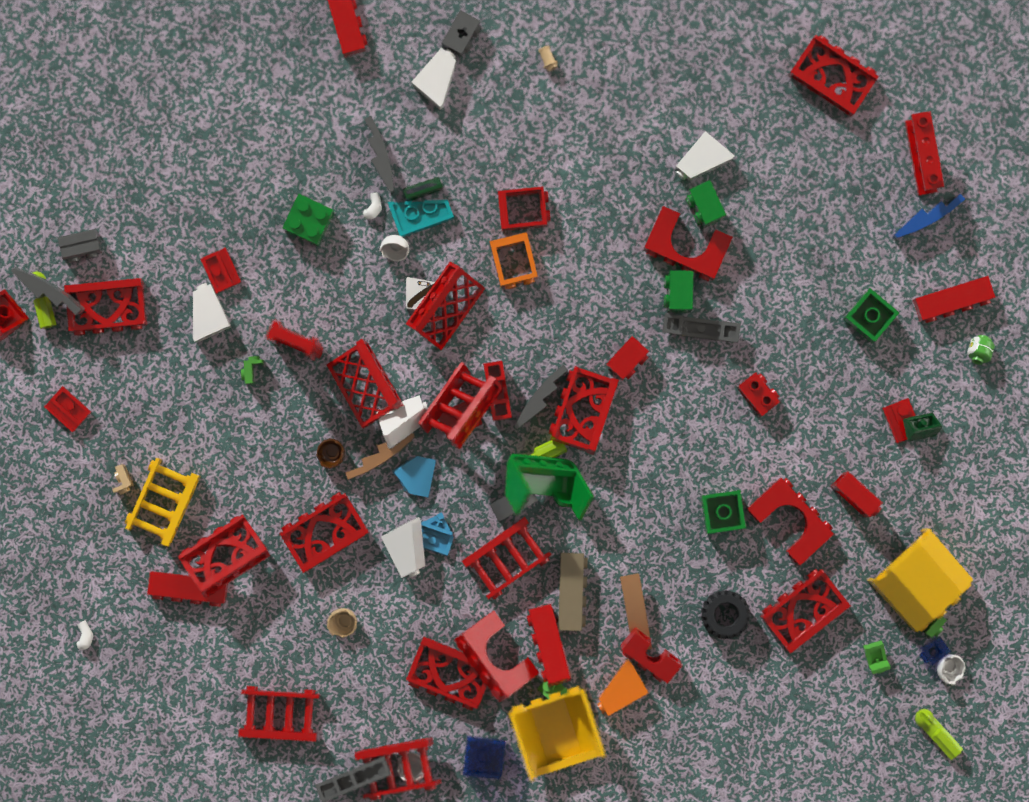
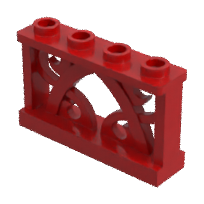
(807, 79)
(125, 287)
(279, 334)
(593, 434)
(219, 538)
(314, 557)
(832, 610)
(435, 650)

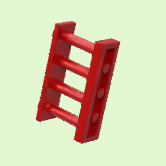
(924, 153)
(472, 415)
(505, 539)
(287, 731)
(403, 750)

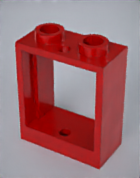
(545, 214)
(857, 495)

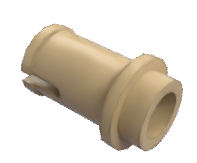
(548, 59)

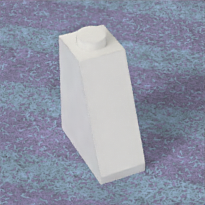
(436, 77)
(703, 157)
(207, 313)
(402, 421)
(406, 547)

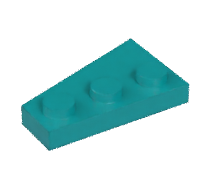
(417, 216)

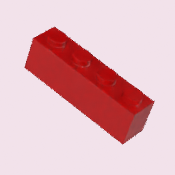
(348, 26)
(953, 299)
(182, 587)
(549, 645)

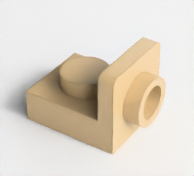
(122, 475)

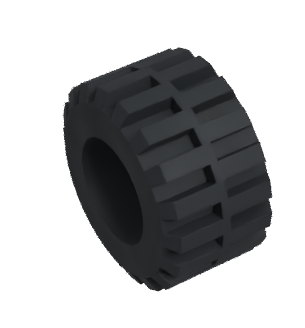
(741, 621)

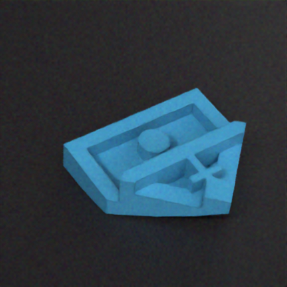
(416, 475)
(437, 535)

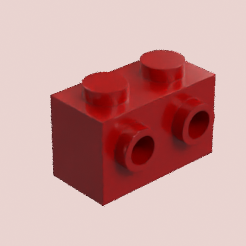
(627, 358)
(758, 394)

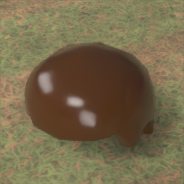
(330, 453)

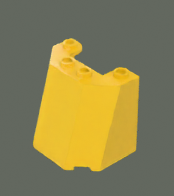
(922, 581)
(556, 732)

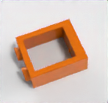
(510, 241)

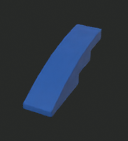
(923, 219)

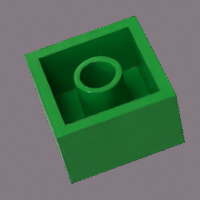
(705, 204)
(308, 220)
(679, 291)
(871, 316)
(723, 512)

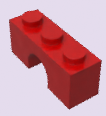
(500, 406)
(662, 666)

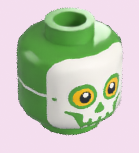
(980, 349)

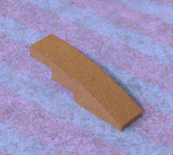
(373, 461)
(634, 603)

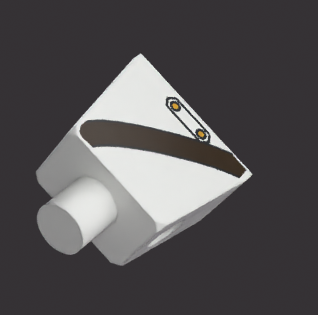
(416, 291)

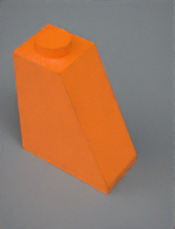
(622, 689)

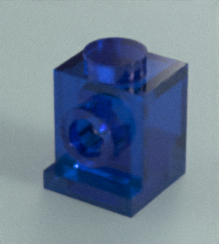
(940, 648)

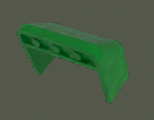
(546, 477)

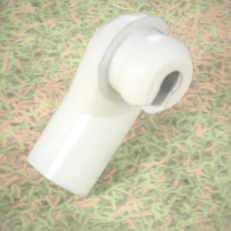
(375, 208)
(86, 637)

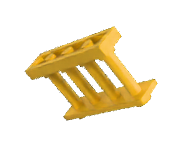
(174, 517)

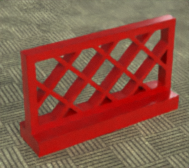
(437, 298)
(375, 372)

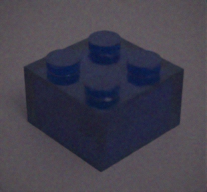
(484, 757)

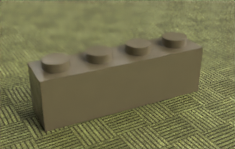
(571, 591)

